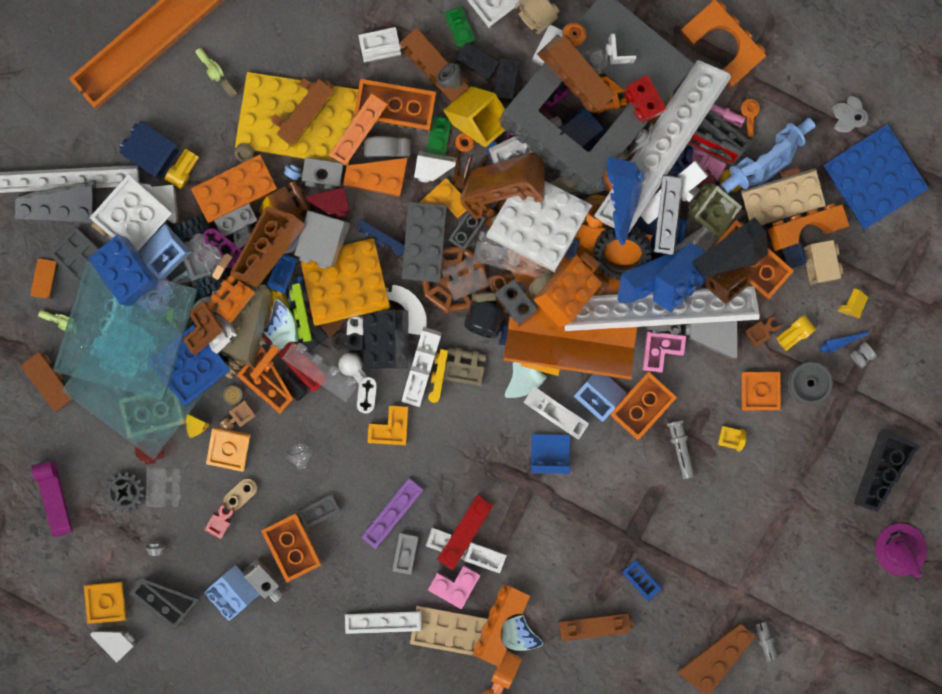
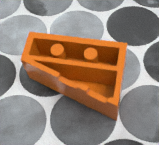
(377, 177)
(268, 386)

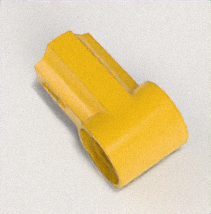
(179, 173)
(799, 330)

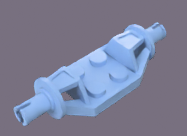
(769, 163)

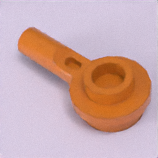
(750, 109)

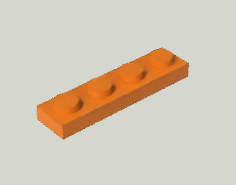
(358, 128)

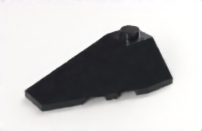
(738, 250)

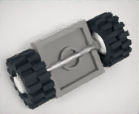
(196, 271)

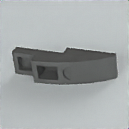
(468, 229)

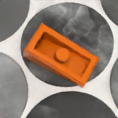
(43, 278)

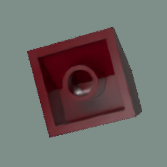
(331, 202)

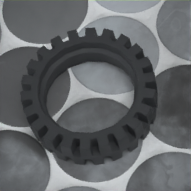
(616, 270)

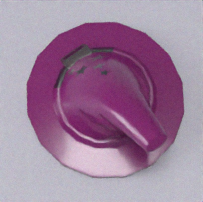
(901, 550)

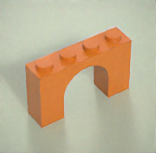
(716, 17)

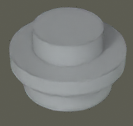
(155, 548)

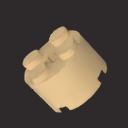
(537, 13)

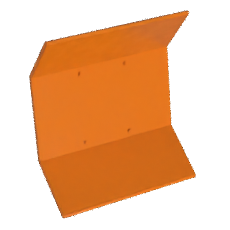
(586, 351)

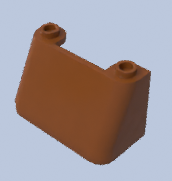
(504, 180)

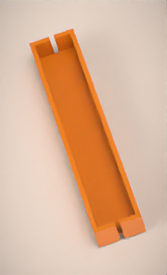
(138, 47)

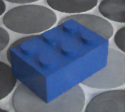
(123, 270)
(678, 279)

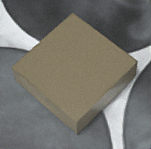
(483, 296)

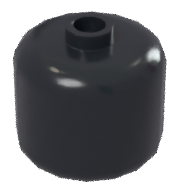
(484, 319)

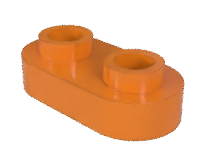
(593, 221)

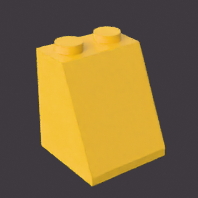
(477, 115)

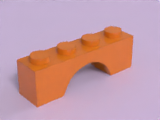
(787, 234)
(508, 602)

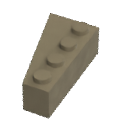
(249, 327)

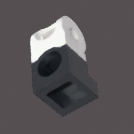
(354, 337)

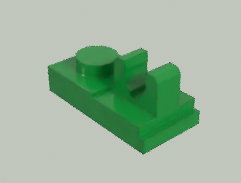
(459, 27)
(439, 135)

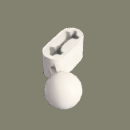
(351, 365)

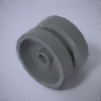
(798, 380)

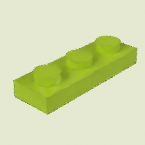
(300, 313)

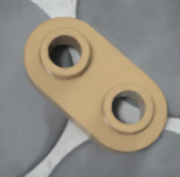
(240, 495)

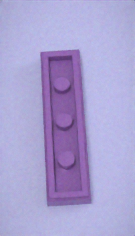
(392, 513)

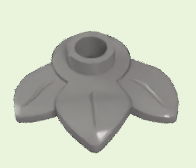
(846, 114)
(642, 139)

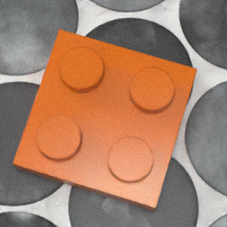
(760, 391)

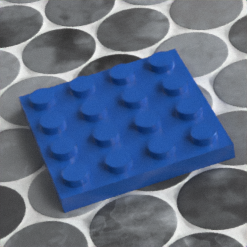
(875, 177)

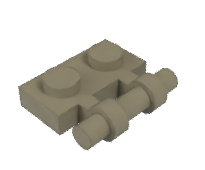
(462, 372)

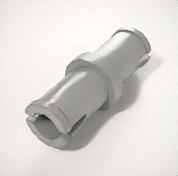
(766, 641)

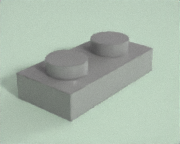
(405, 553)

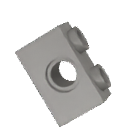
(313, 166)
(236, 220)

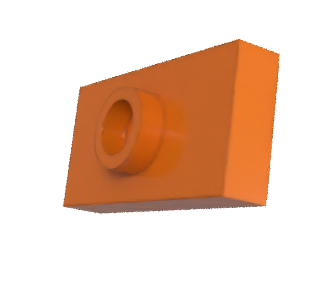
(265, 364)

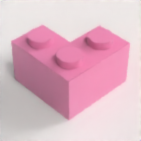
(657, 346)
(455, 591)

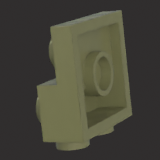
(714, 209)

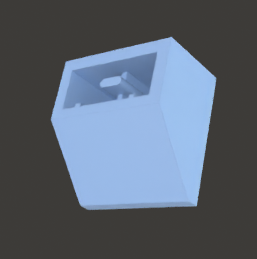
(163, 252)
(600, 395)
(231, 593)

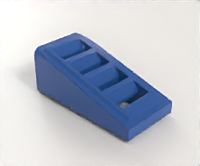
(654, 592)

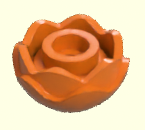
(580, 32)

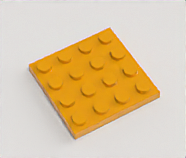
(348, 288)

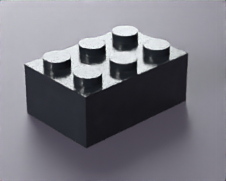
(385, 339)

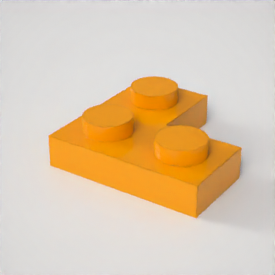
(446, 195)
(394, 432)

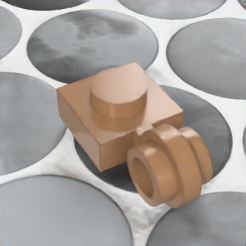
(241, 414)

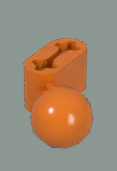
(504, 673)

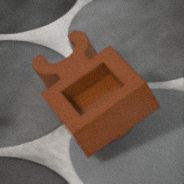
(759, 333)

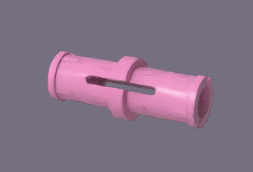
(728, 115)

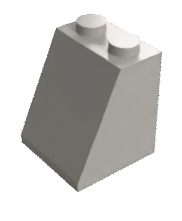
(321, 239)
(715, 336)

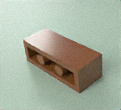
(46, 380)

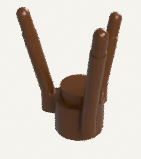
(460, 180)

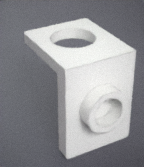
(612, 53)

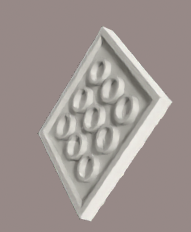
(542, 228)

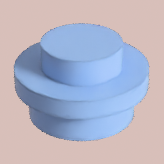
(293, 171)

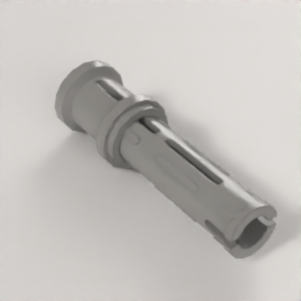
(679, 439)

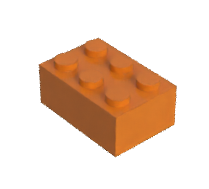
(568, 291)
(643, 405)
(291, 547)

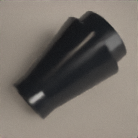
(295, 387)

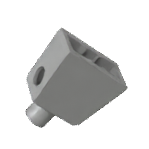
(258, 574)

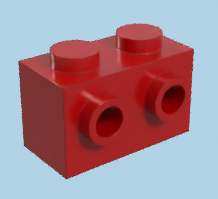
(644, 99)

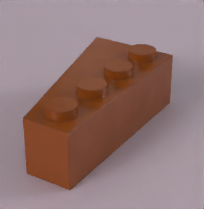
(429, 61)
(576, 73)
(266, 245)

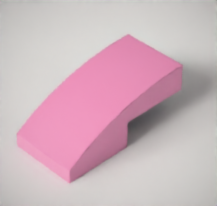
(708, 162)

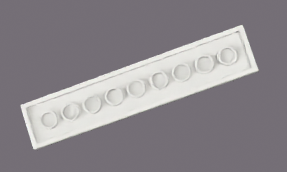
(672, 133)
(700, 307)

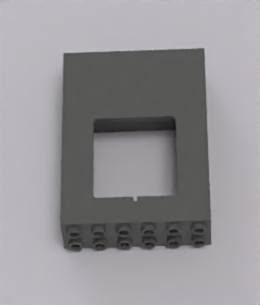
(633, 38)

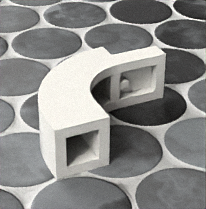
(411, 303)
(556, 413)

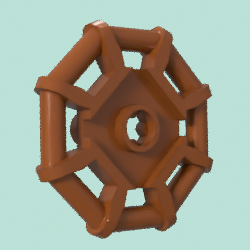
(442, 285)

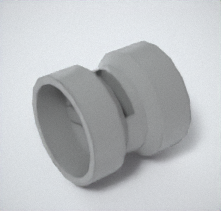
(863, 355)

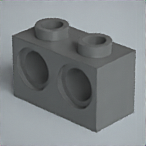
(513, 304)

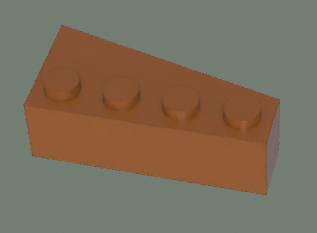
(716, 659)

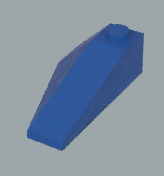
(626, 185)
(640, 281)

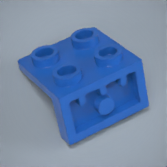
(550, 454)

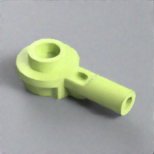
(214, 70)
(60, 319)

